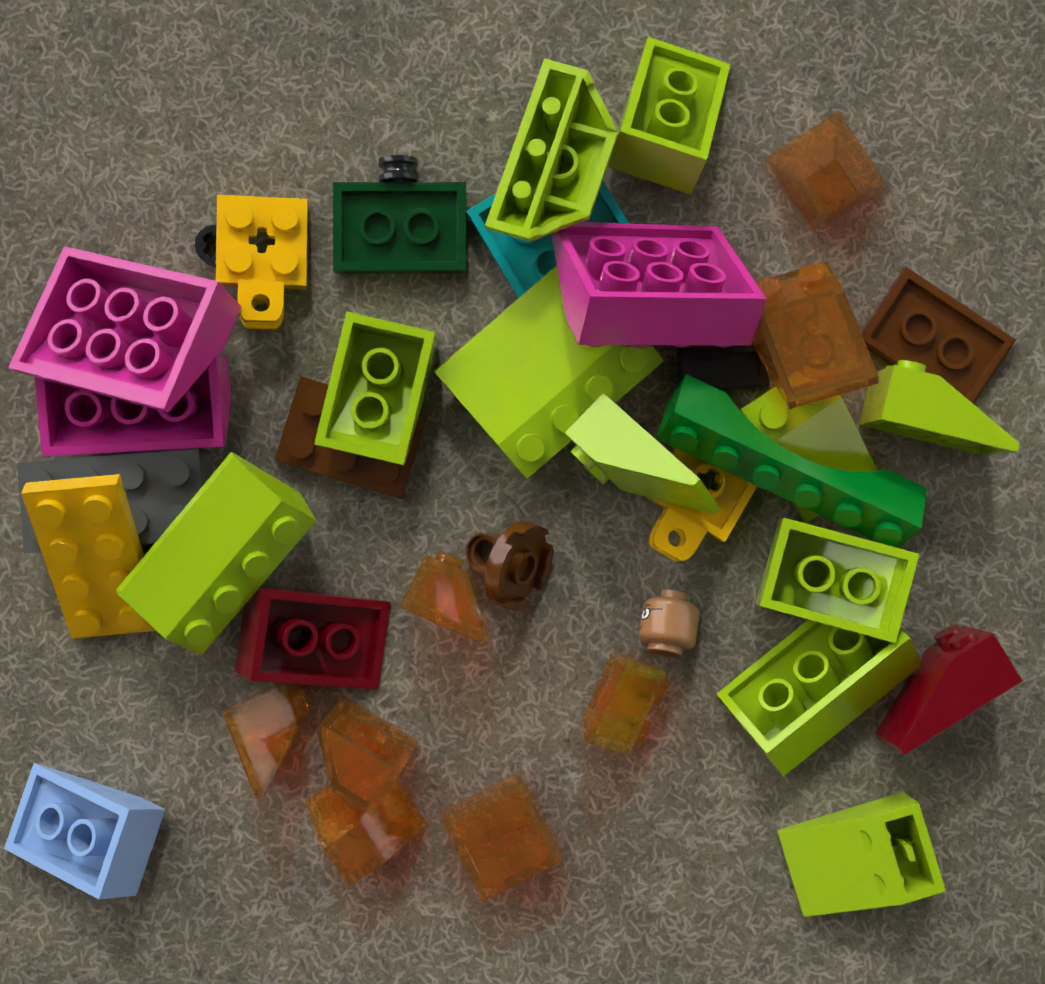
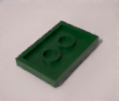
(399, 228)

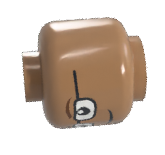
(669, 624)

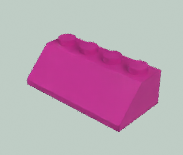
(92, 423)

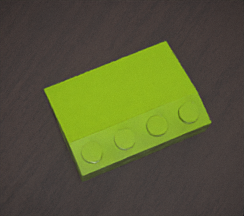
(533, 380)

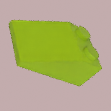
(670, 116)
(376, 388)
(931, 411)
(812, 431)
(634, 461)
(837, 579)

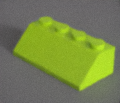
(216, 553)
(814, 688)

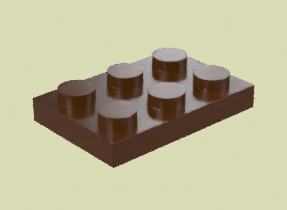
(299, 450)

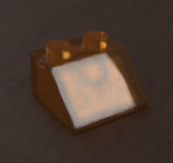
(622, 702)

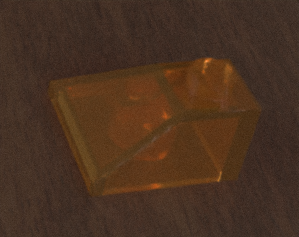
(825, 171)
(447, 597)
(266, 731)
(362, 754)
(357, 840)

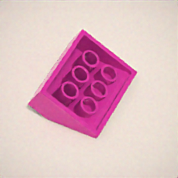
(655, 286)
(125, 329)

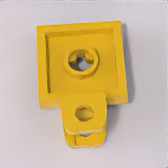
(261, 275)
(692, 524)

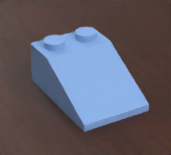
(84, 832)

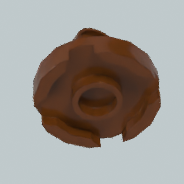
(515, 565)

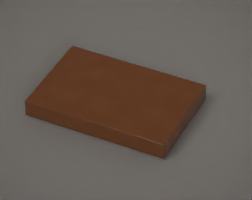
(936, 330)

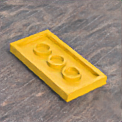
(88, 550)

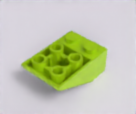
(862, 857)

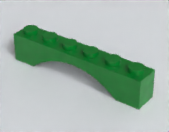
(714, 430)

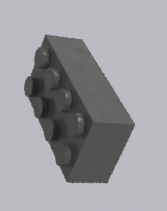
(154, 483)

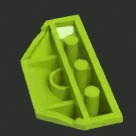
(555, 157)

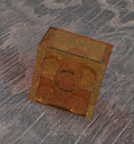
(501, 835)

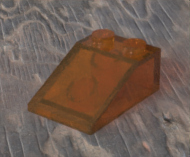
(811, 337)

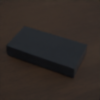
(724, 367)

